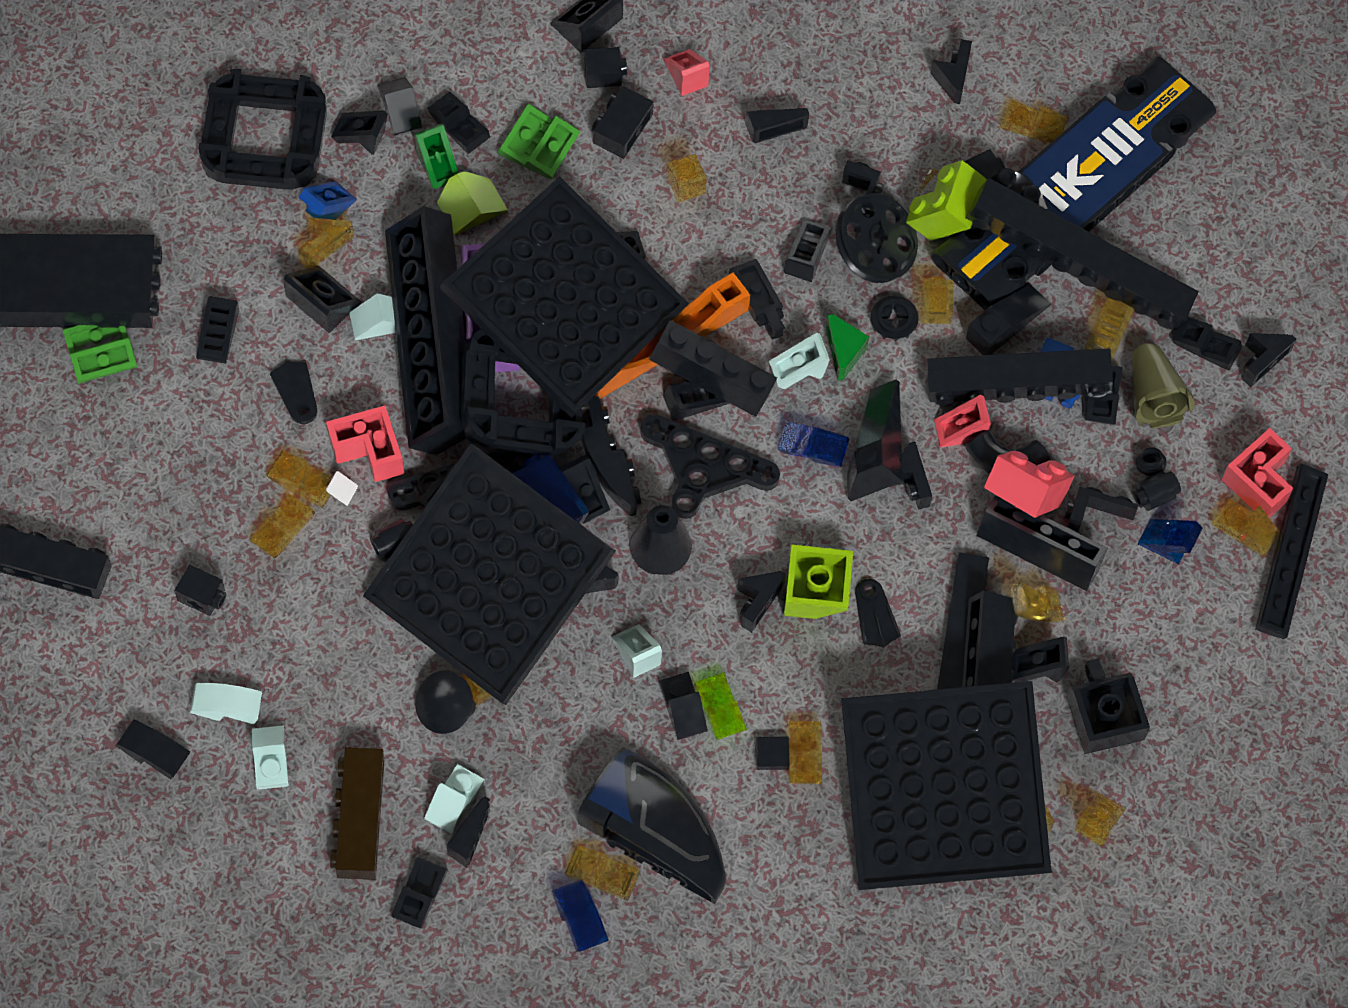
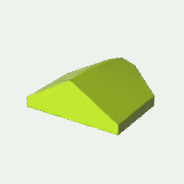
(470, 201)

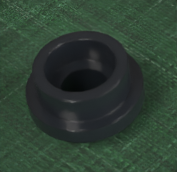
(1151, 461)

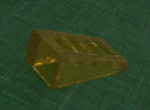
(1115, 314)

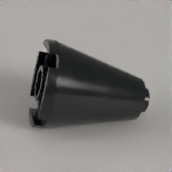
(661, 542)

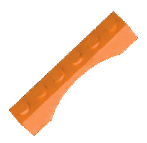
(706, 314)

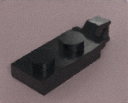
(764, 302)

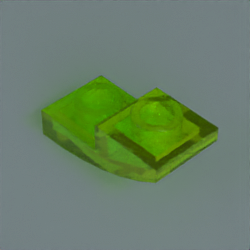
(720, 706)

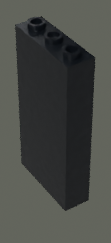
(79, 280)

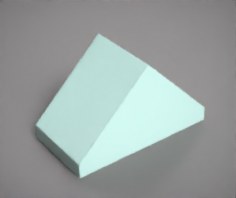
(373, 317)
(638, 650)

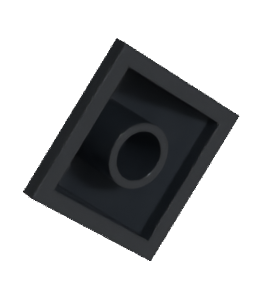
(588, 21)
(320, 296)

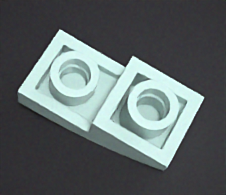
(226, 700)

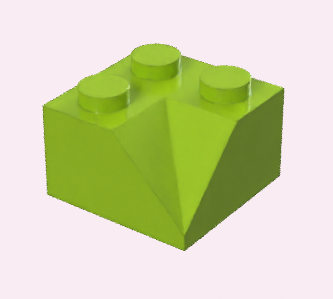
(946, 207)
(817, 581)

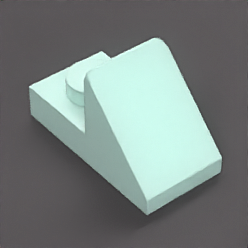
(800, 361)
(270, 757)
(453, 798)

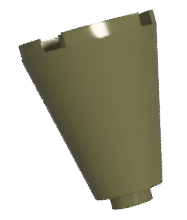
(1157, 388)

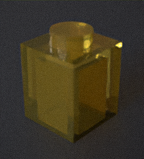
(687, 178)
(937, 301)

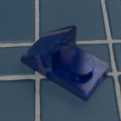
(1170, 537)

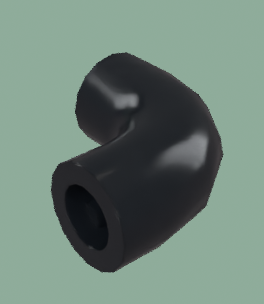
(986, 449)

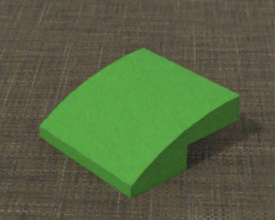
(539, 142)
(100, 359)

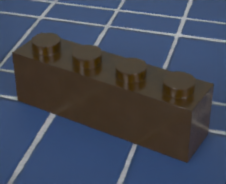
(359, 813)

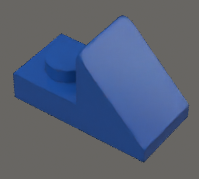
(326, 200)

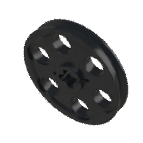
(868, 244)

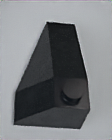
(878, 448)

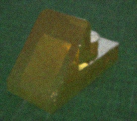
(329, 237)
(1249, 528)
(1099, 819)

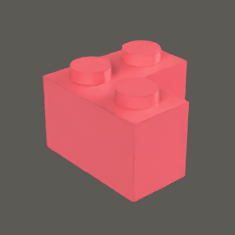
(367, 435)
(1255, 475)
(1029, 486)

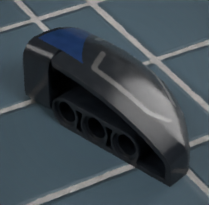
(654, 823)

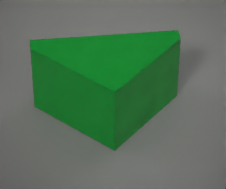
(435, 155)
(846, 345)

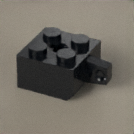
(1117, 695)

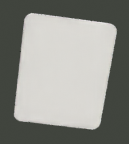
(342, 488)

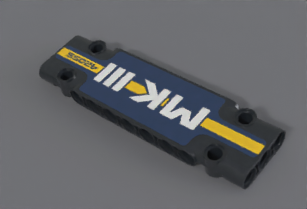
(1085, 174)

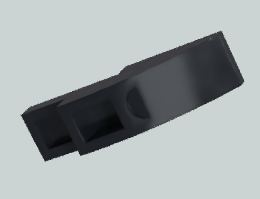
(609, 464)

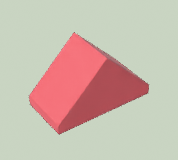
(688, 71)
(963, 423)

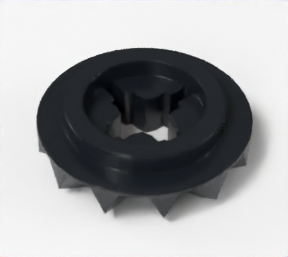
(903, 308)

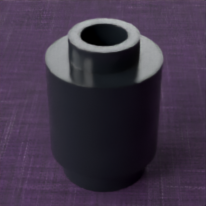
(1156, 490)
(389, 537)

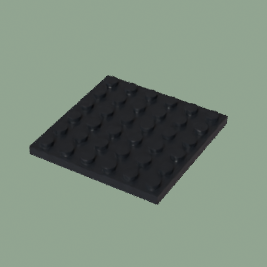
(564, 296)
(489, 573)
(946, 785)

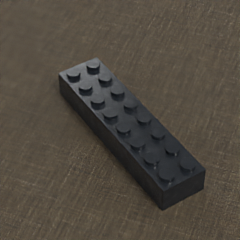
(427, 328)

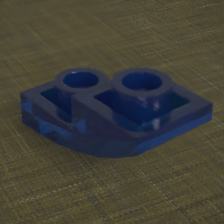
(813, 443)
(580, 914)

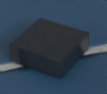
(773, 753)

